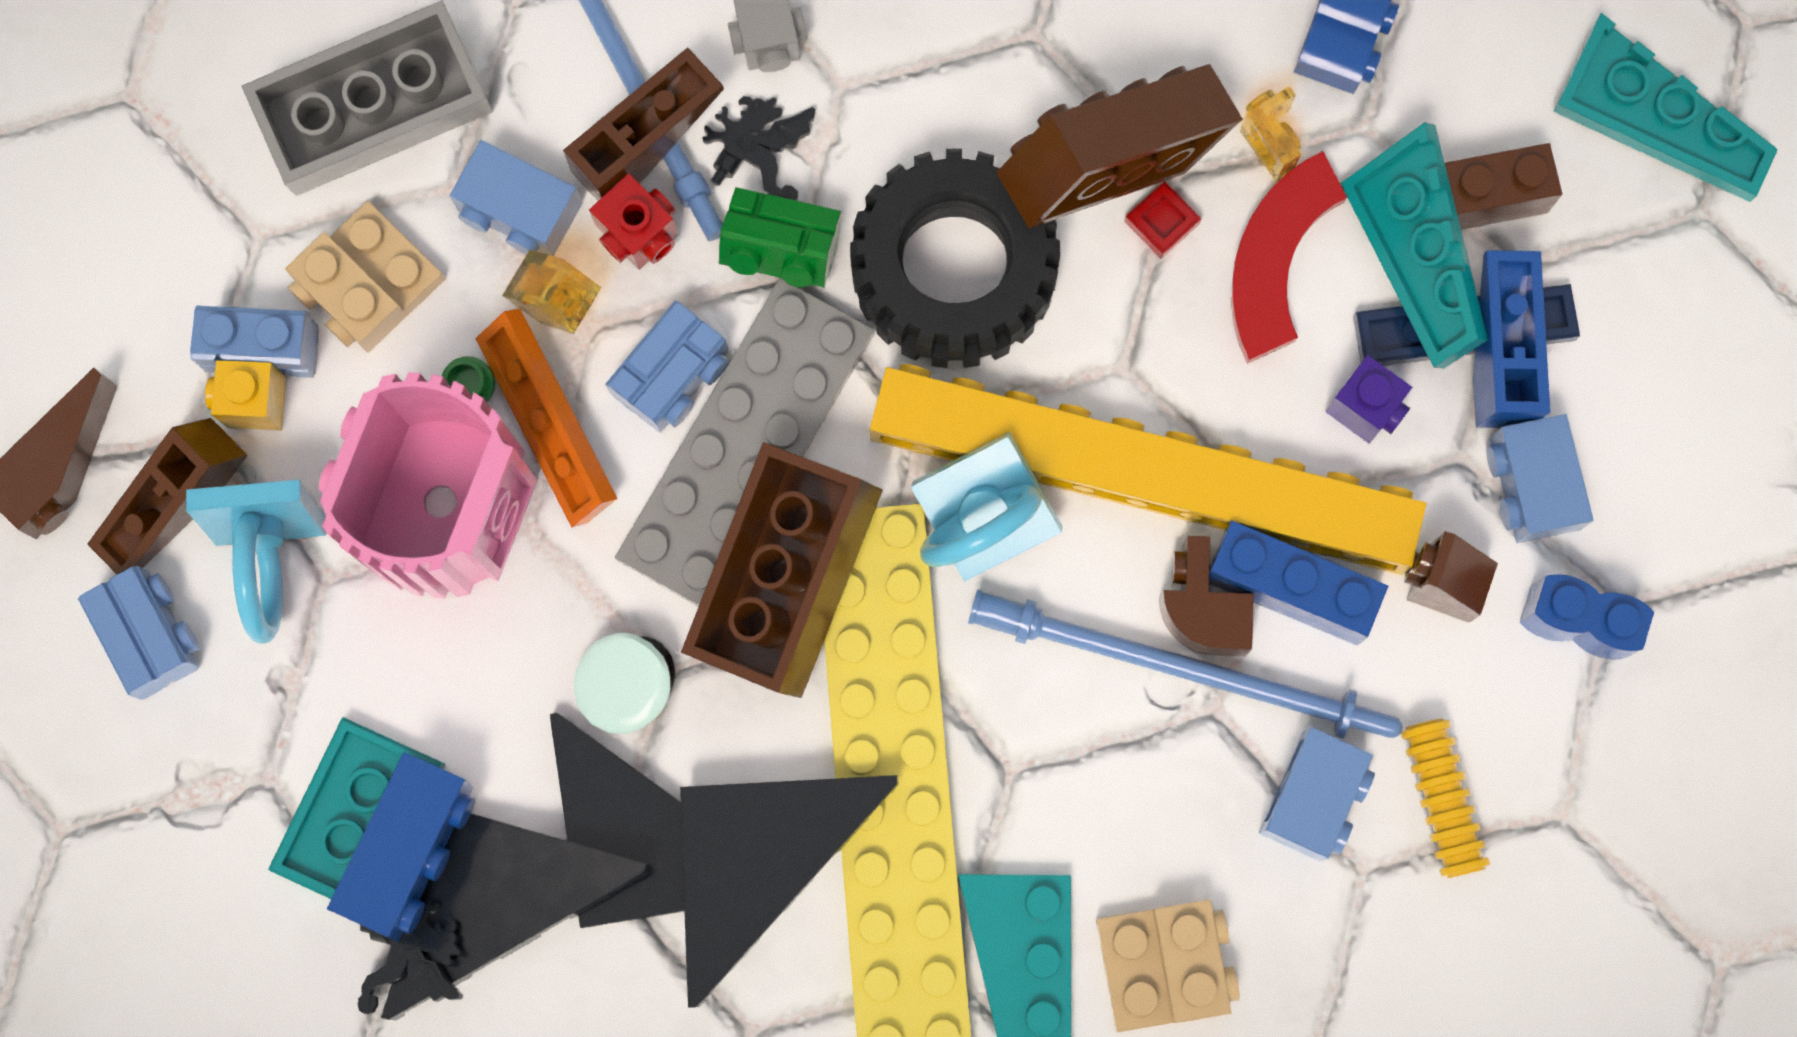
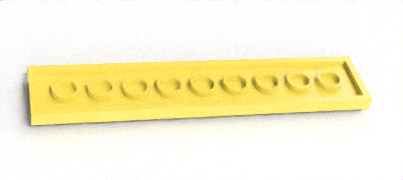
(887, 724)

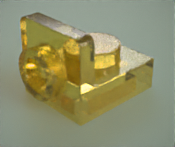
(1270, 140)

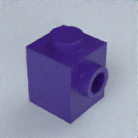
(1371, 401)

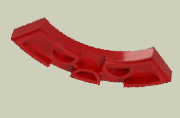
(1266, 252)

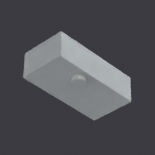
(366, 98)

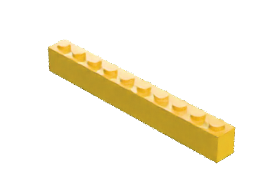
(1153, 471)

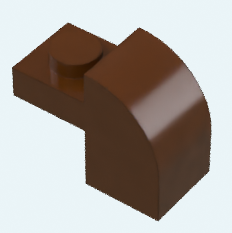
(1204, 619)

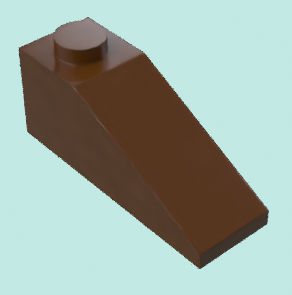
(643, 125)
(50, 461)
(155, 502)

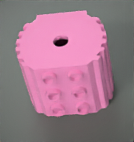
(399, 450)

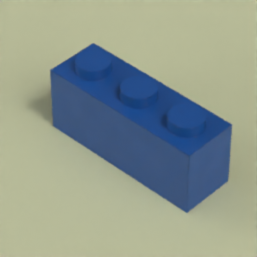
(1297, 583)
(403, 848)

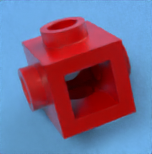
(635, 223)

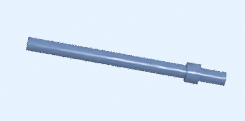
(689, 185)

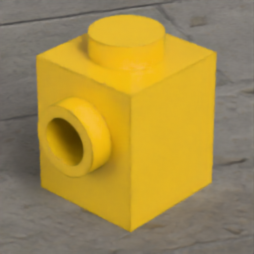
(246, 395)

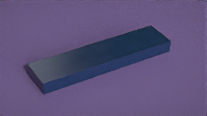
(1391, 339)

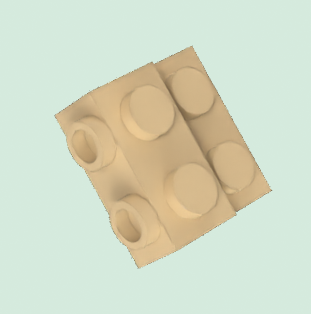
(363, 278)
(1166, 965)

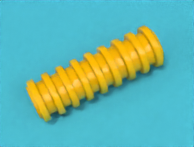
(1445, 798)

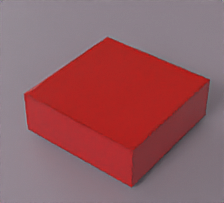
(1162, 220)

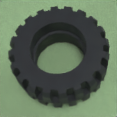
(936, 327)

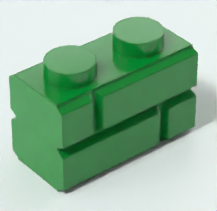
(779, 238)

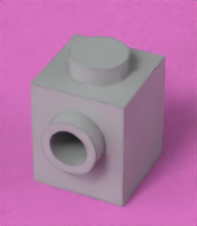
(767, 33)

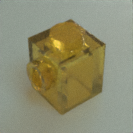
(551, 291)

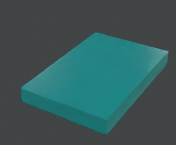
(338, 806)

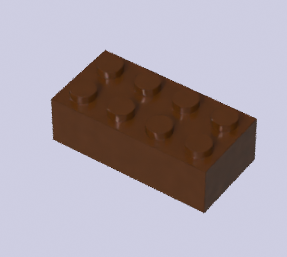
(1117, 143)
(781, 571)

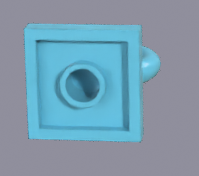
(984, 509)
(256, 521)

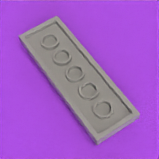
(769, 393)

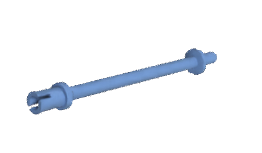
(1030, 622)

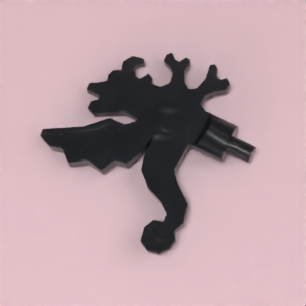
(748, 142)
(411, 956)

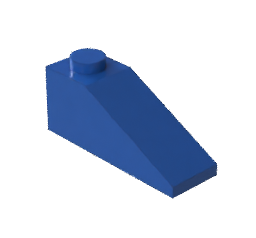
(1512, 363)

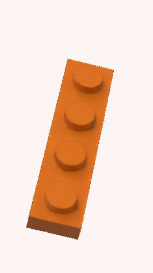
(546, 418)

